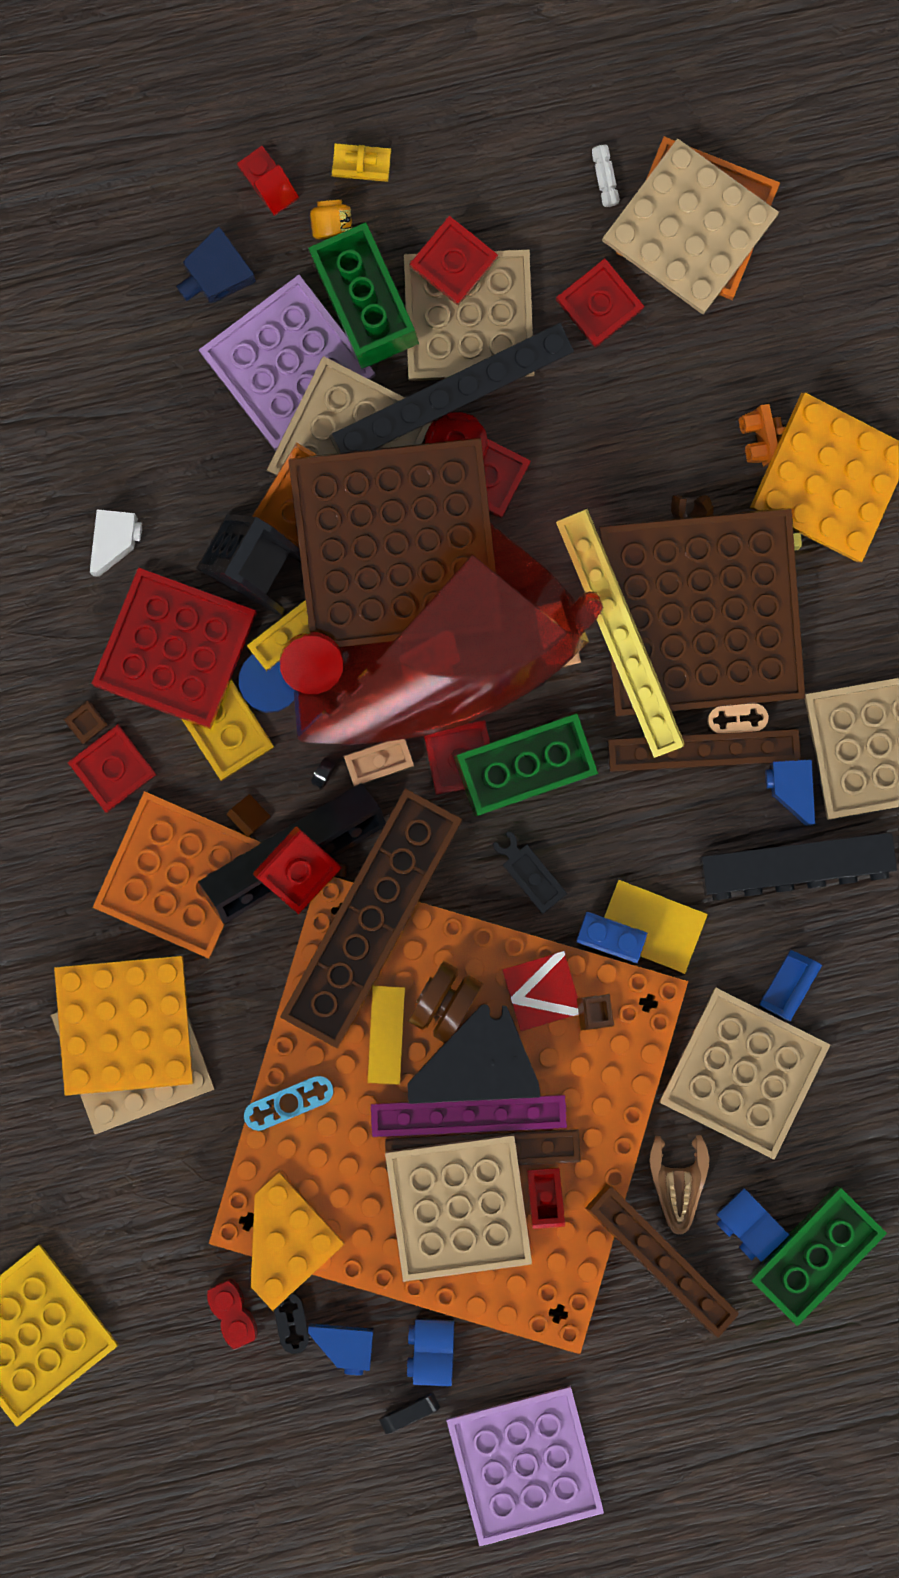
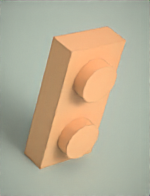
(378, 761)

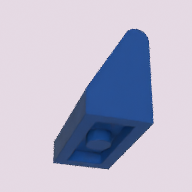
(790, 985)

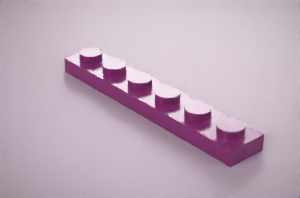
(468, 1116)

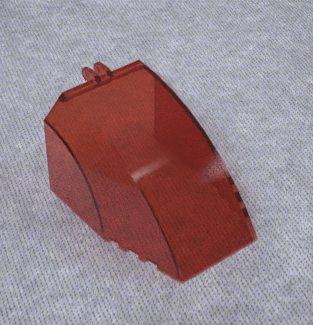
(459, 658)

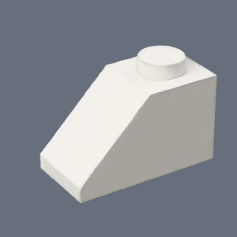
(113, 539)

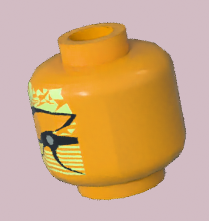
(330, 219)

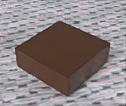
(85, 722)
(248, 815)
(595, 1012)

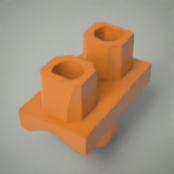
(768, 434)

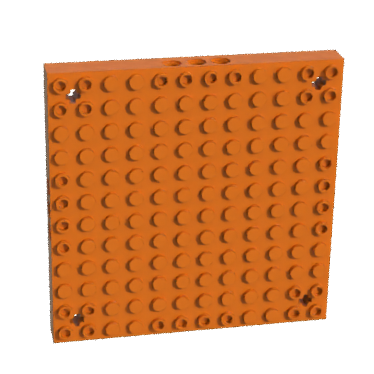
(342, 1169)

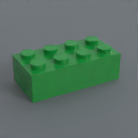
(363, 295)
(525, 765)
(817, 1255)

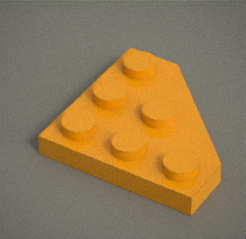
(287, 1241)

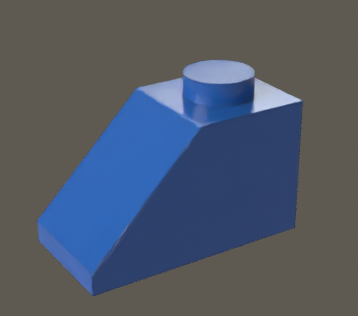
(793, 787)
(345, 1346)

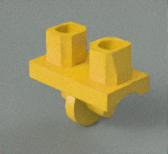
(361, 162)

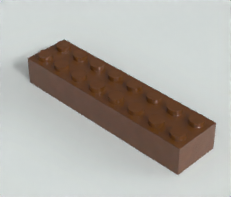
(371, 918)

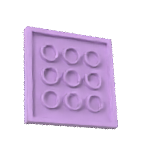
(274, 354)
(525, 1465)

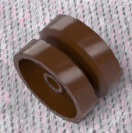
(444, 1002)

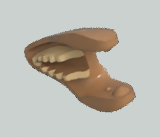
(679, 1187)

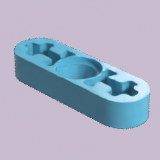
(269, 1119)

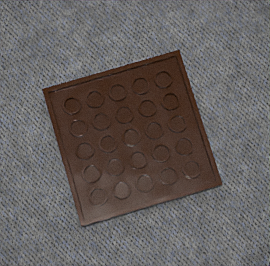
(386, 533)
(712, 606)

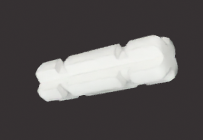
(605, 175)

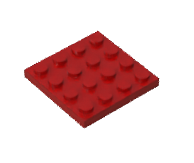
(174, 648)

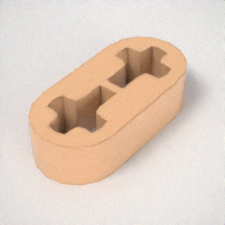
(738, 711)

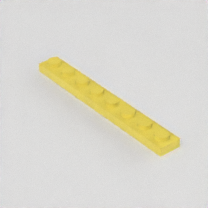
(621, 634)

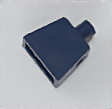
(215, 269)

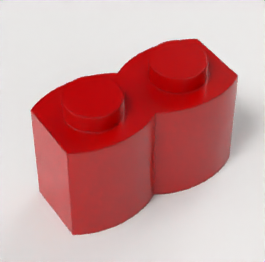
(237, 1322)

